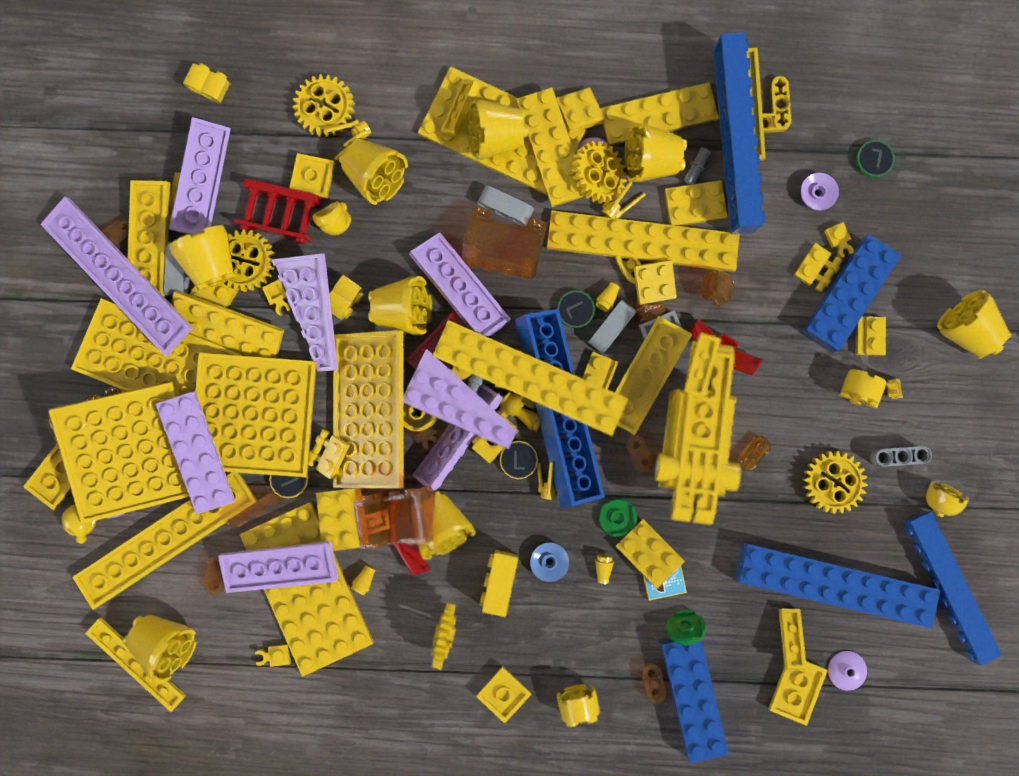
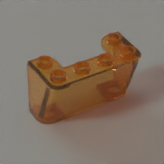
(503, 246)
(396, 517)

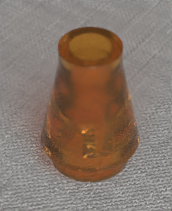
(647, 312)

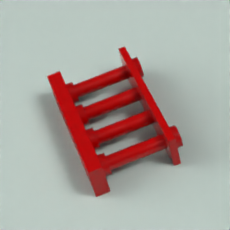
(273, 193)

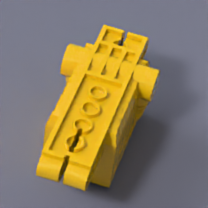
(699, 444)

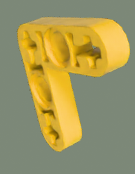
(773, 118)

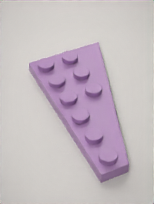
(310, 301)
(446, 397)

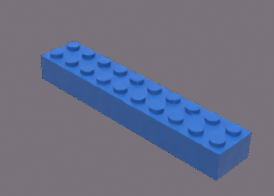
(738, 134)
(565, 438)
(837, 585)

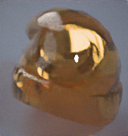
(717, 287)

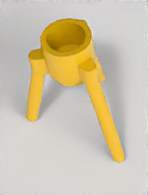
(360, 130)
(611, 209)
(549, 490)

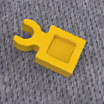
(838, 237)
(276, 295)
(894, 389)
(277, 655)

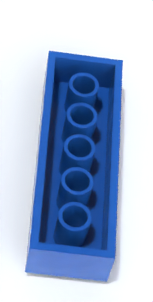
(851, 293)
(694, 700)

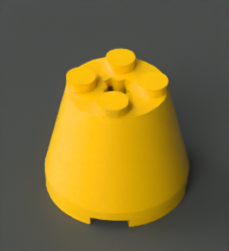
(495, 128)
(653, 153)
(373, 169)
(204, 256)
(402, 306)
(975, 325)
(450, 529)
(160, 646)

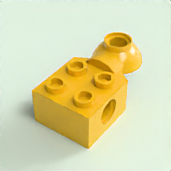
(510, 406)

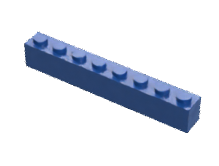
(953, 588)

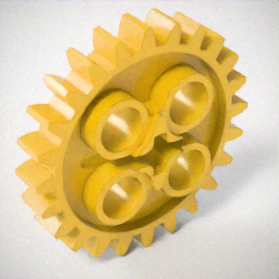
(332, 90)
(599, 172)
(249, 244)
(844, 467)
(444, 636)

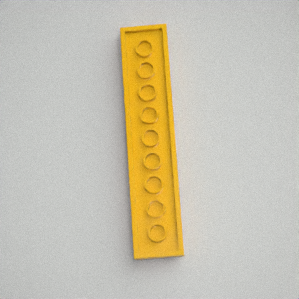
(643, 241)
(530, 377)
(157, 545)

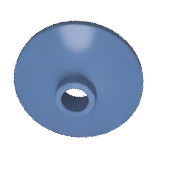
(549, 572)

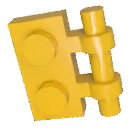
(813, 263)
(332, 456)

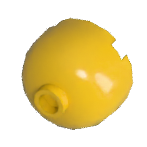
(945, 500)

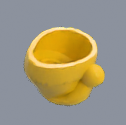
(333, 218)
(73, 526)

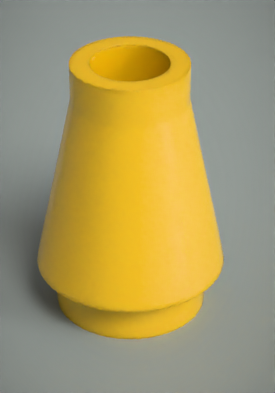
(607, 298)
(529, 418)
(604, 566)
(363, 581)

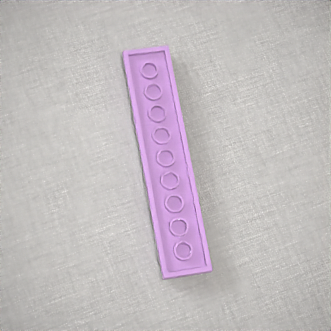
(116, 276)

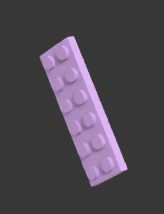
(199, 177)
(459, 286)
(450, 447)
(195, 452)
(278, 567)

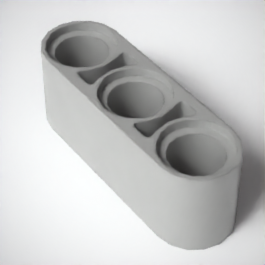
(505, 205)
(175, 276)
(612, 326)
(909, 456)

